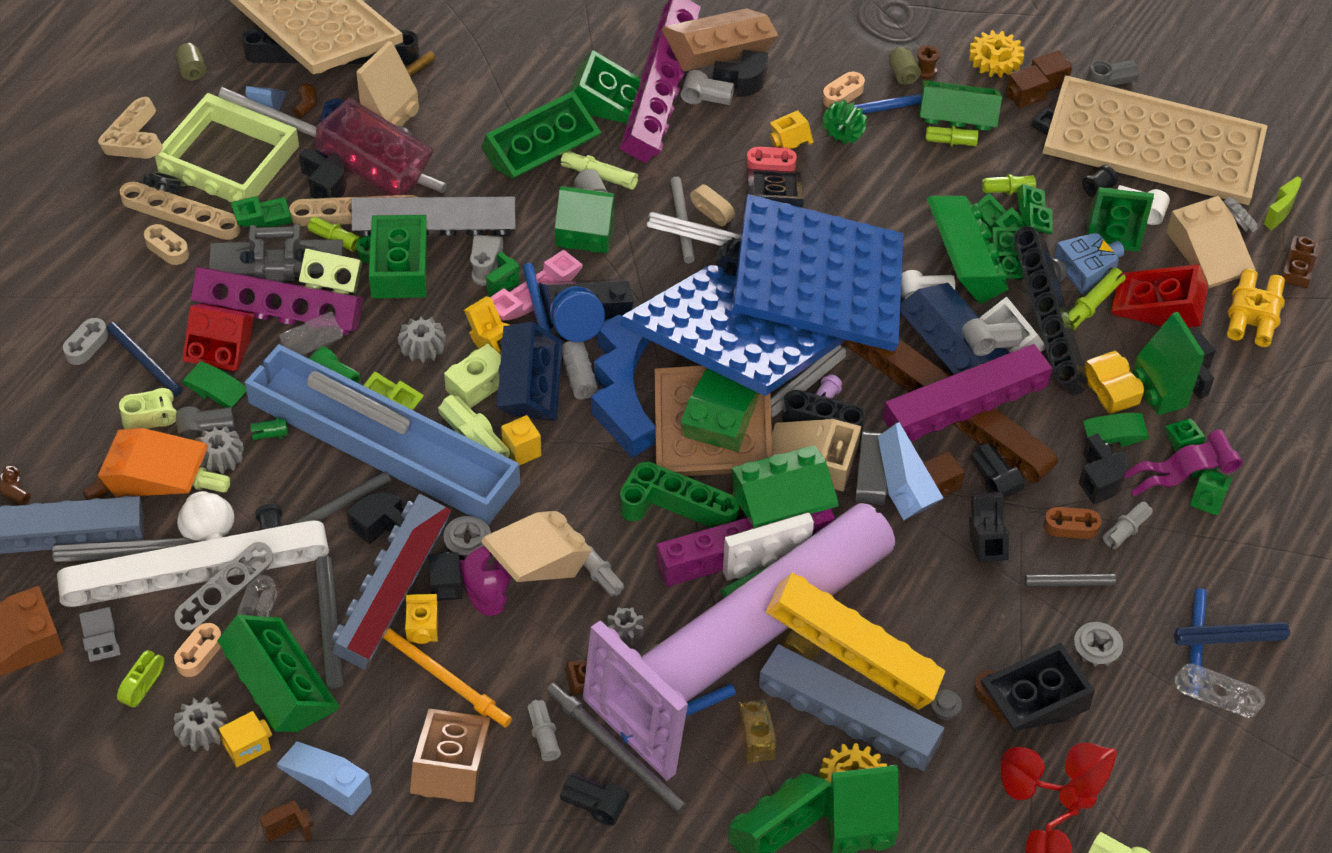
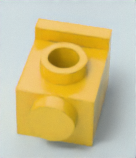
(790, 131)
(422, 618)

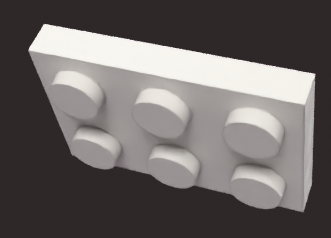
(764, 545)

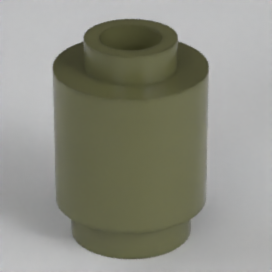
(190, 62)
(904, 66)

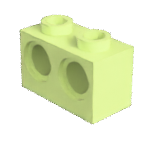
(332, 265)

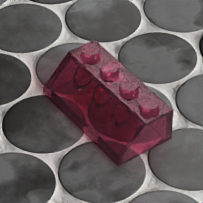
(373, 147)

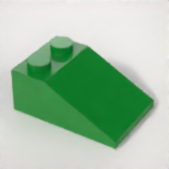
(605, 88)
(1120, 216)
(398, 256)
(1169, 366)
(719, 411)
(863, 809)

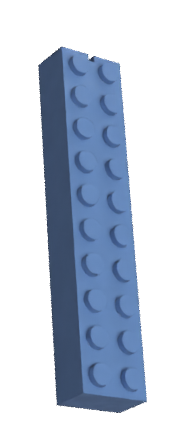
(424, 457)

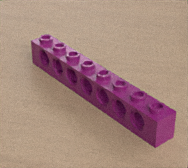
(657, 87)

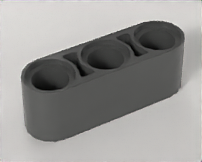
(871, 475)

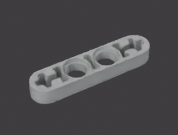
(226, 589)

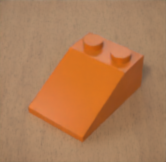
(151, 463)

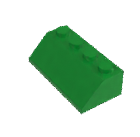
(539, 136)
(969, 246)
(276, 672)

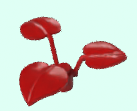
(1089, 771)

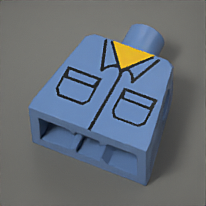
(1088, 259)

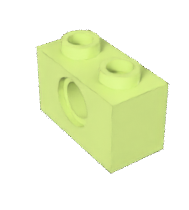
(474, 376)

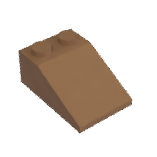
(449, 755)

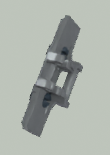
(276, 265)

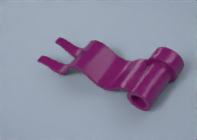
(1187, 461)

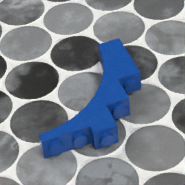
(617, 402)

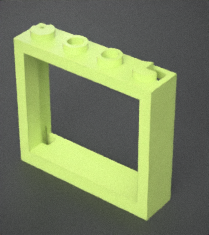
(238, 118)

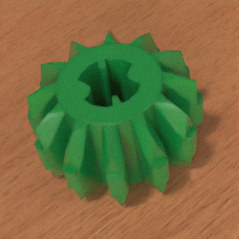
(844, 122)

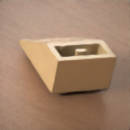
(833, 438)

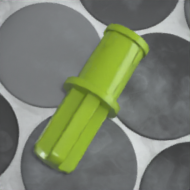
(952, 136)
(1007, 184)
(333, 232)

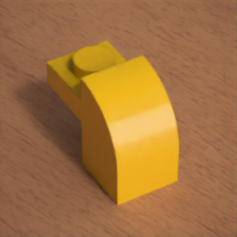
(485, 324)

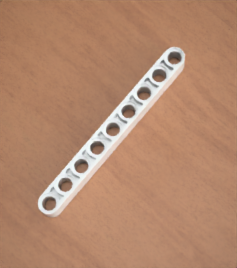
(187, 563)

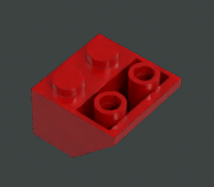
(217, 336)

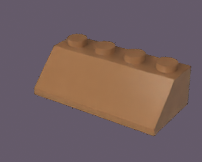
(719, 37)

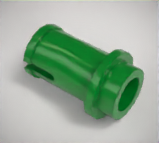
(270, 429)

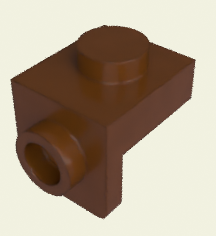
(284, 819)

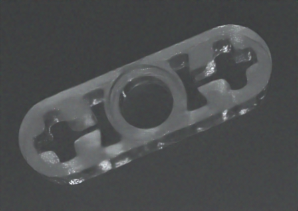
(1207, 694)

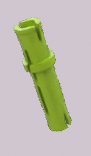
(1086, 305)

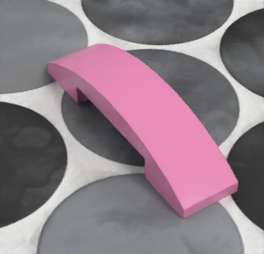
(518, 301)

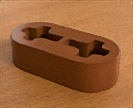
(1072, 522)

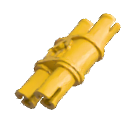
(1256, 307)

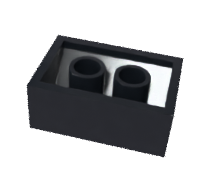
(612, 293)

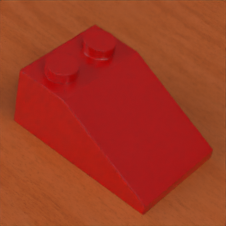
(1159, 293)

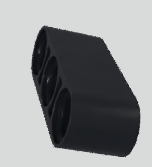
(808, 406)

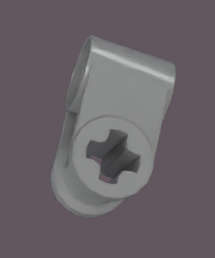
(484, 256)

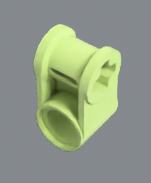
(146, 410)

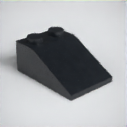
(776, 186)
(1040, 690)

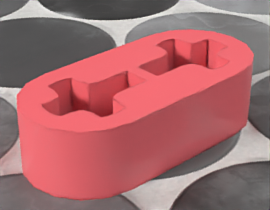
(771, 158)

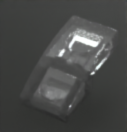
(312, 334)

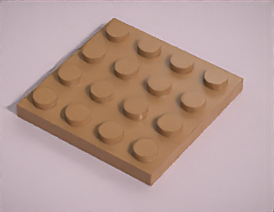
(694, 457)

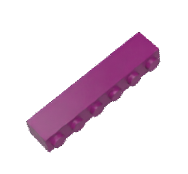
(969, 392)

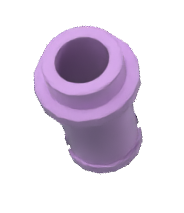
(829, 386)

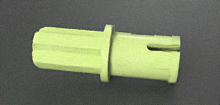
(211, 481)

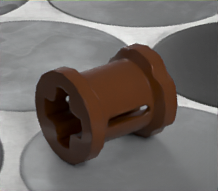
(928, 56)

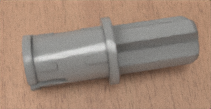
(1127, 525)
(602, 572)
(543, 730)

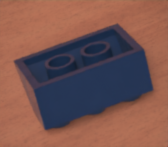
(529, 372)

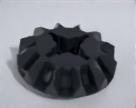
(164, 182)

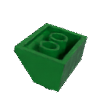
(959, 104)
(784, 486)
(780, 816)

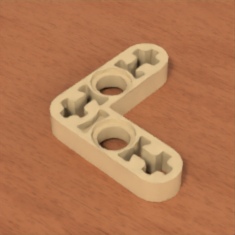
(124, 136)

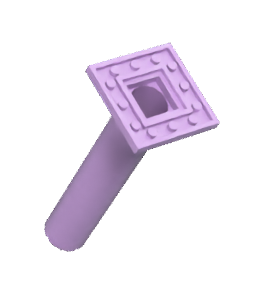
(652, 691)

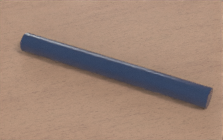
(144, 358)

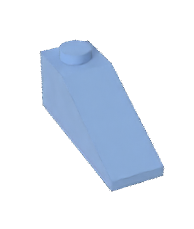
(905, 474)
(327, 775)

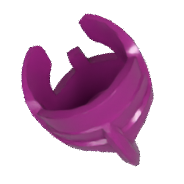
(485, 582)

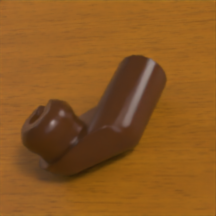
(308, 100)
(11, 486)
(97, 489)

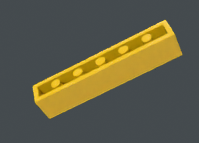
(855, 641)

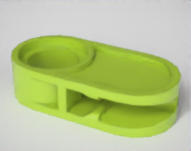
(140, 679)

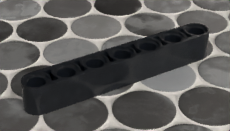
(263, 49)
(1033, 251)

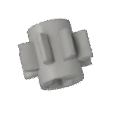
(626, 624)

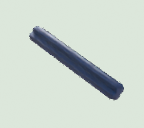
(1231, 633)

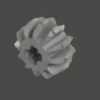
(422, 339)
(223, 450)
(199, 724)

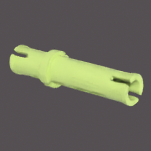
(605, 171)

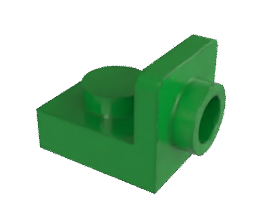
(504, 277)
(1211, 491)

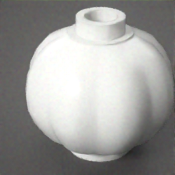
(205, 517)

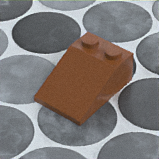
(26, 631)

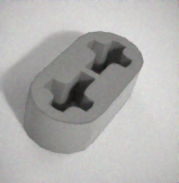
(84, 340)

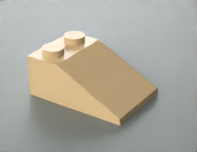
(387, 86)
(1211, 238)
(539, 548)

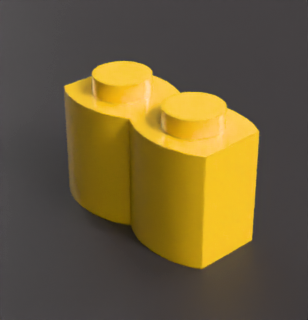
(1113, 382)

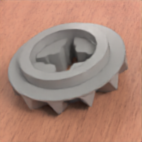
(1240, 215)
(456, 531)
(1102, 634)

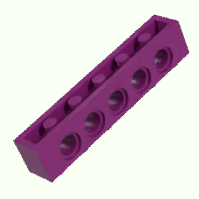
(208, 282)
(703, 551)

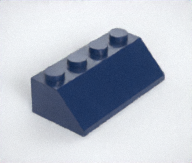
(939, 317)

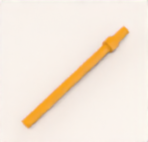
(482, 703)

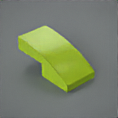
(1283, 204)
(398, 393)

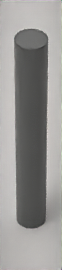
(1070, 580)

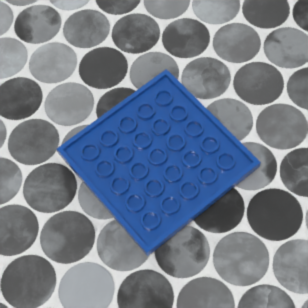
(819, 273)
(700, 325)

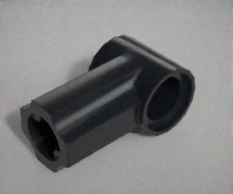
(996, 472)
(602, 801)

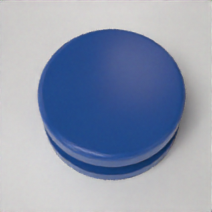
(577, 314)

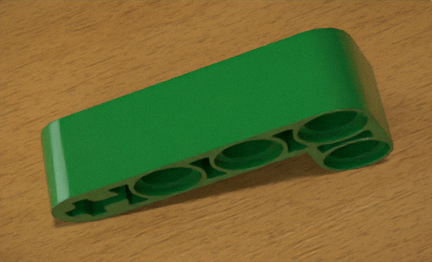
(652, 485)

